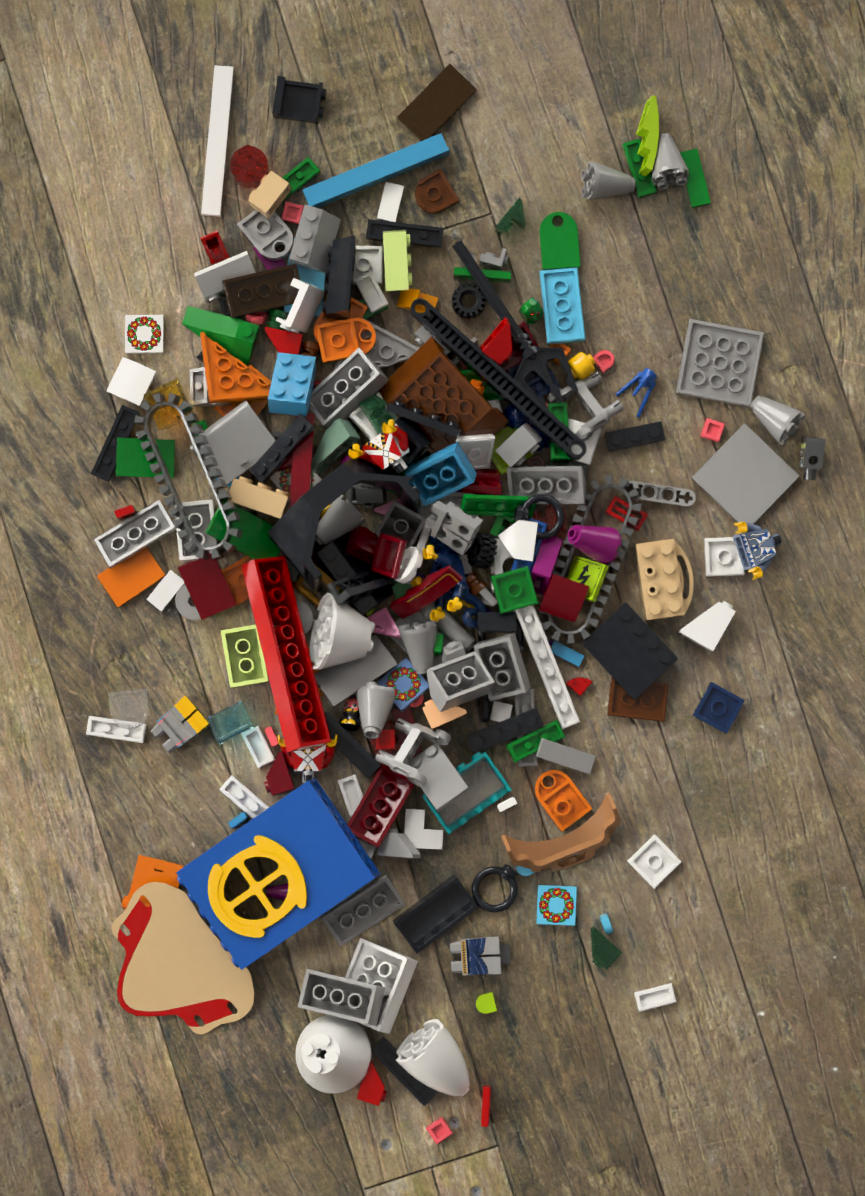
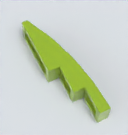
(649, 131)

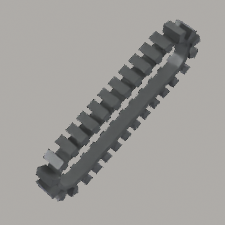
(161, 479)
(611, 577)

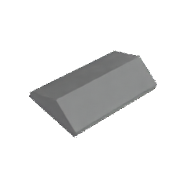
(563, 483)
(135, 534)
(363, 910)

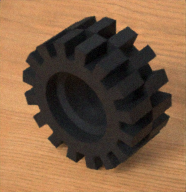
(464, 311)
(482, 551)

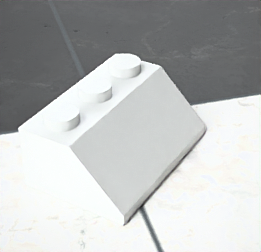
(211, 277)

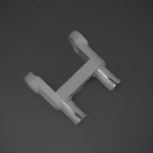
(600, 415)
(416, 734)

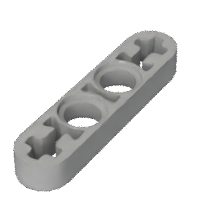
(658, 491)

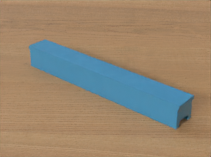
(376, 171)

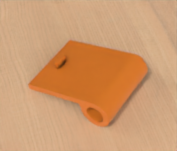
(146, 873)

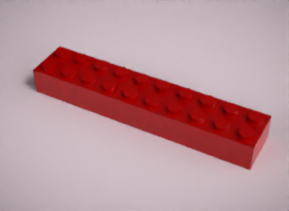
(286, 653)

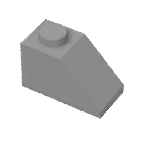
(397, 845)

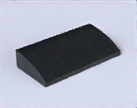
(435, 914)

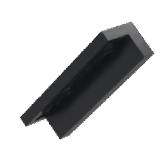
(361, 590)
(351, 748)

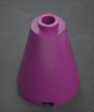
(596, 542)

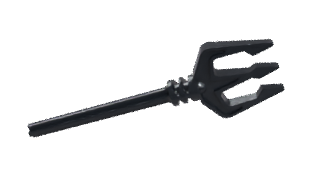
(533, 358)

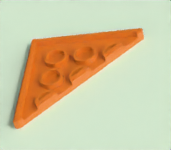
(229, 377)

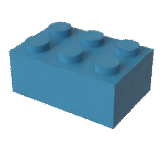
(292, 384)
(441, 473)

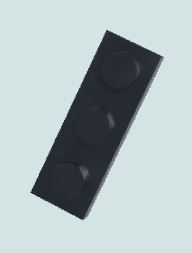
(635, 436)

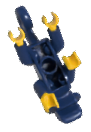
(444, 557)

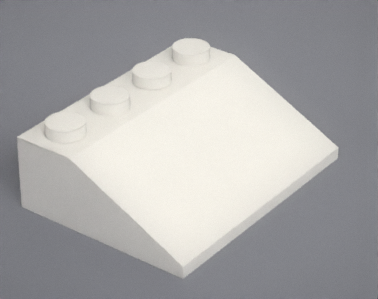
(386, 969)

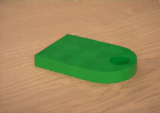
(559, 244)

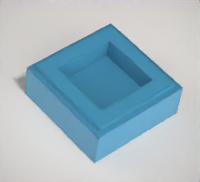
(238, 820)

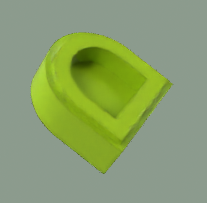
(485, 1003)

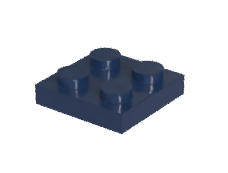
(718, 707)

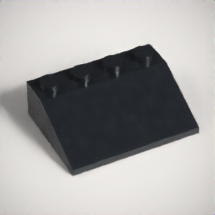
(629, 651)

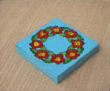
(556, 905)

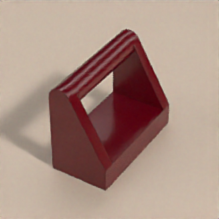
(389, 555)

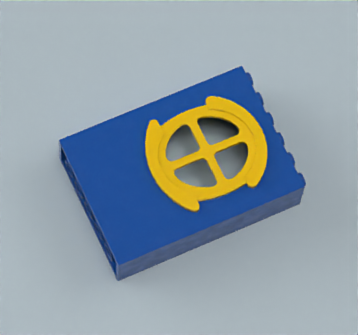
(312, 851)

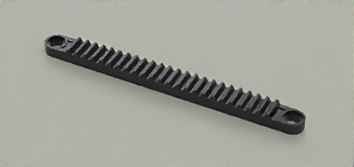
(498, 379)

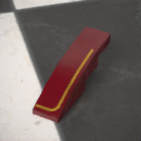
(428, 591)

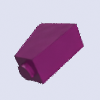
(545, 563)

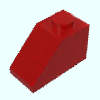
(285, 341)
(499, 344)
(372, 1087)

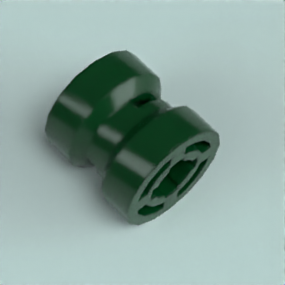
(274, 313)

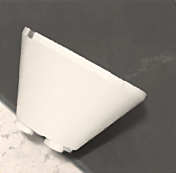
(339, 634)
(333, 1054)

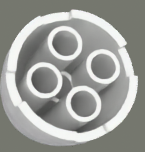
(435, 1059)

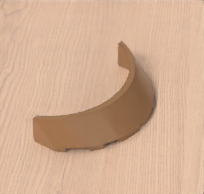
(567, 849)

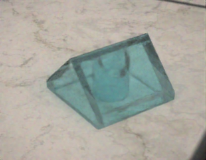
(230, 723)

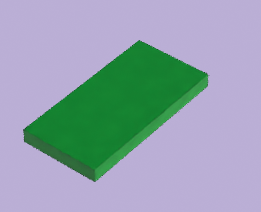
(254, 538)

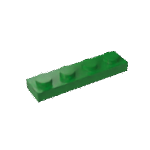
(493, 505)

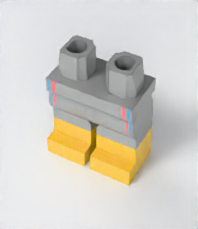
(175, 728)

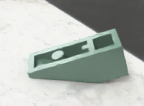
(334, 443)

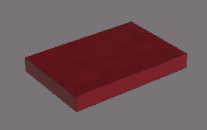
(207, 586)

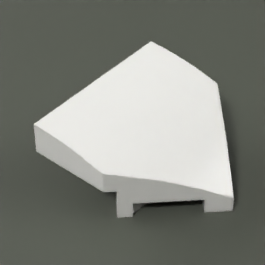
(520, 539)

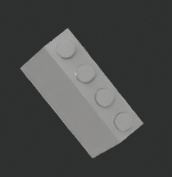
(346, 387)

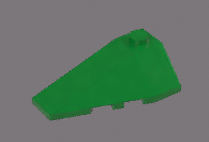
(231, 333)

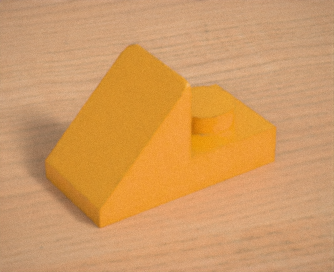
(408, 296)

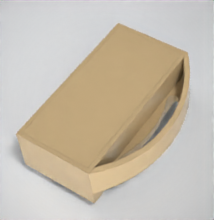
(662, 579)

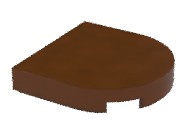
(435, 193)

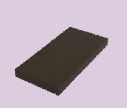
(437, 103)
(261, 290)

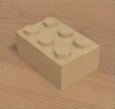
(259, 497)

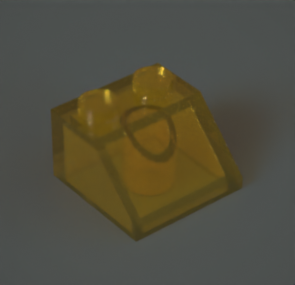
(167, 416)

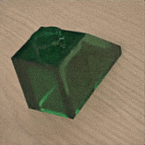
(602, 949)

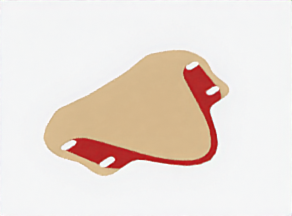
(177, 962)

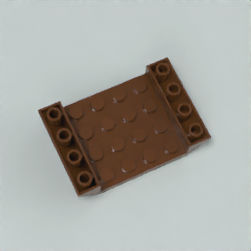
(439, 388)

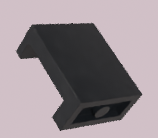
(298, 101)

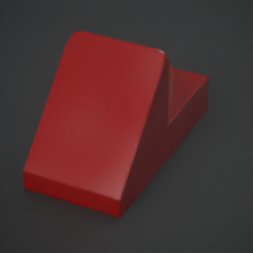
(214, 247)

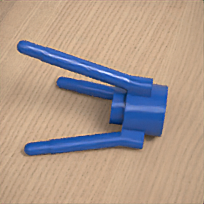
(646, 379)

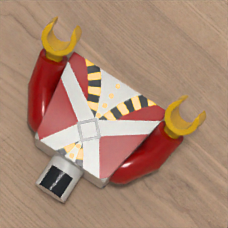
(385, 448)
(309, 759)

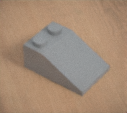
(442, 781)

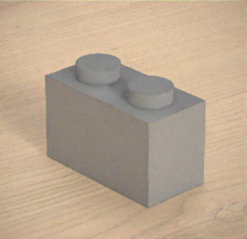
(519, 445)

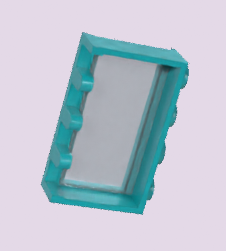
(485, 788)

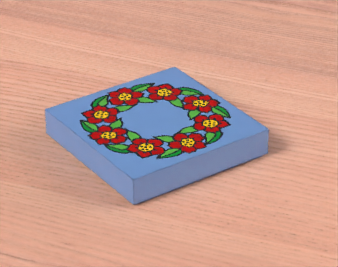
(406, 683)

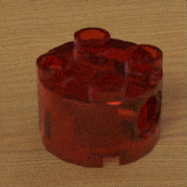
(249, 166)

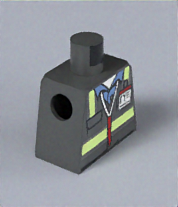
(811, 447)

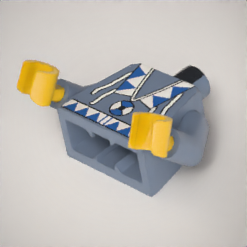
(755, 547)

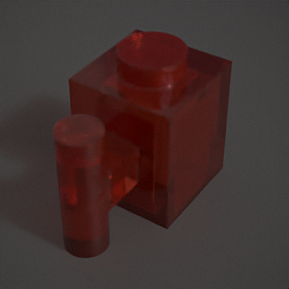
(550, 518)

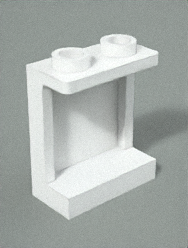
(303, 307)

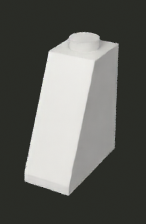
(709, 626)

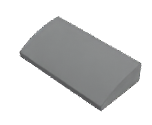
(345, 679)

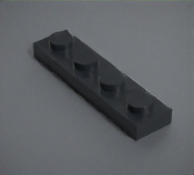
(419, 234)
(417, 415)
(121, 428)
(282, 449)
(504, 730)
(387, 1055)

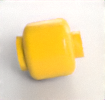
(581, 365)

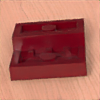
(485, 482)
(563, 598)

